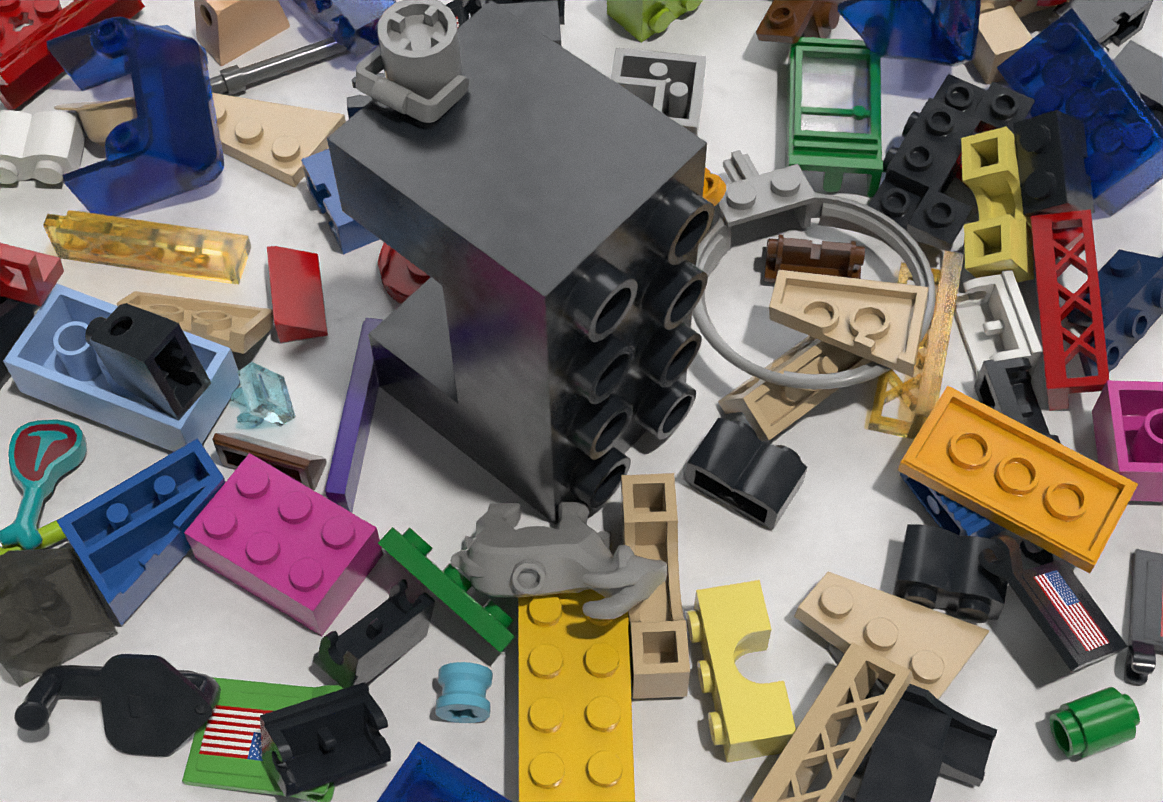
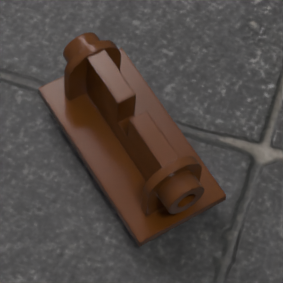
(803, 256)

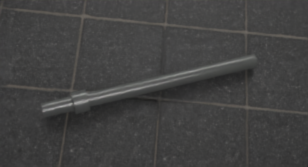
(235, 79)

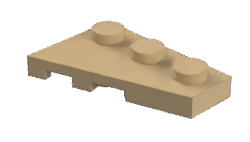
(273, 134)
(854, 314)
(219, 322)
(895, 628)

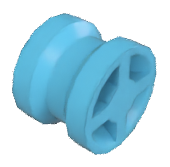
(464, 692)

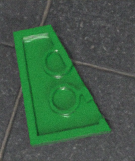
(449, 587)

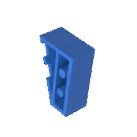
(138, 527)

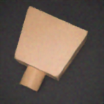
(236, 26)

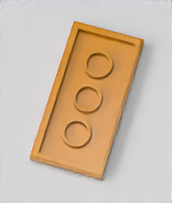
(1018, 478)

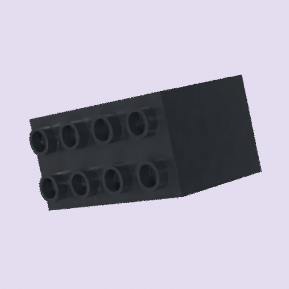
(554, 256)

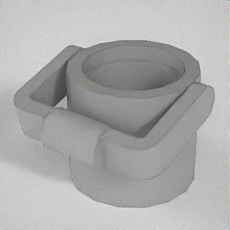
(418, 59)

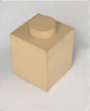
(999, 37)

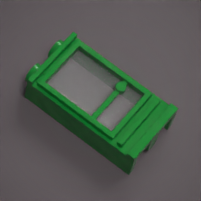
(834, 110)

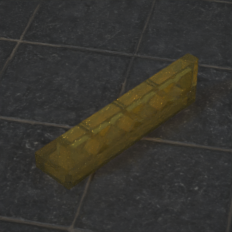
(148, 246)
(930, 364)

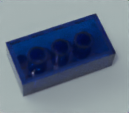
(1076, 75)

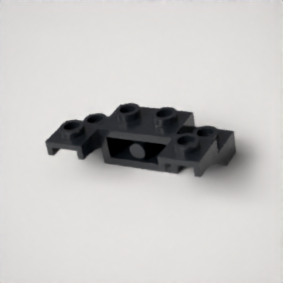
(932, 156)
(918, 744)

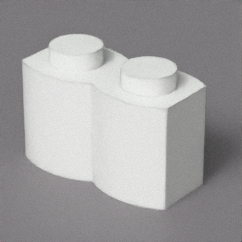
(39, 145)

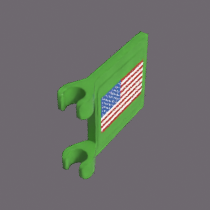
(228, 745)

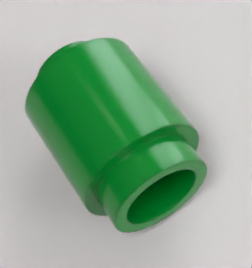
(1095, 722)

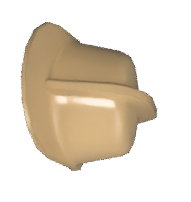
(102, 116)

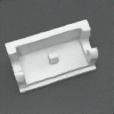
(996, 321)

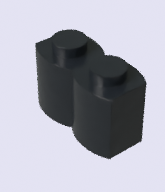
(746, 472)
(945, 572)

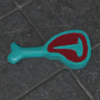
(38, 458)

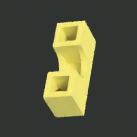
(1003, 234)
(748, 715)

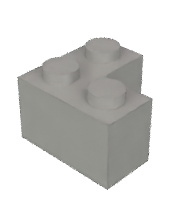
(665, 81)

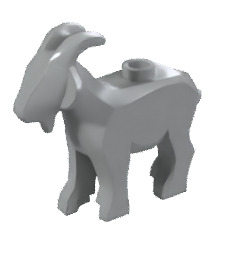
(556, 561)

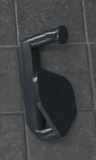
(143, 701)

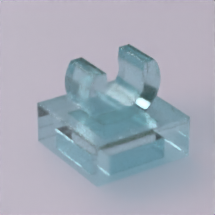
(264, 395)

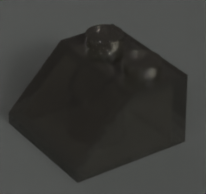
(47, 611)

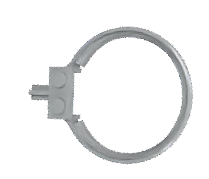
(758, 196)

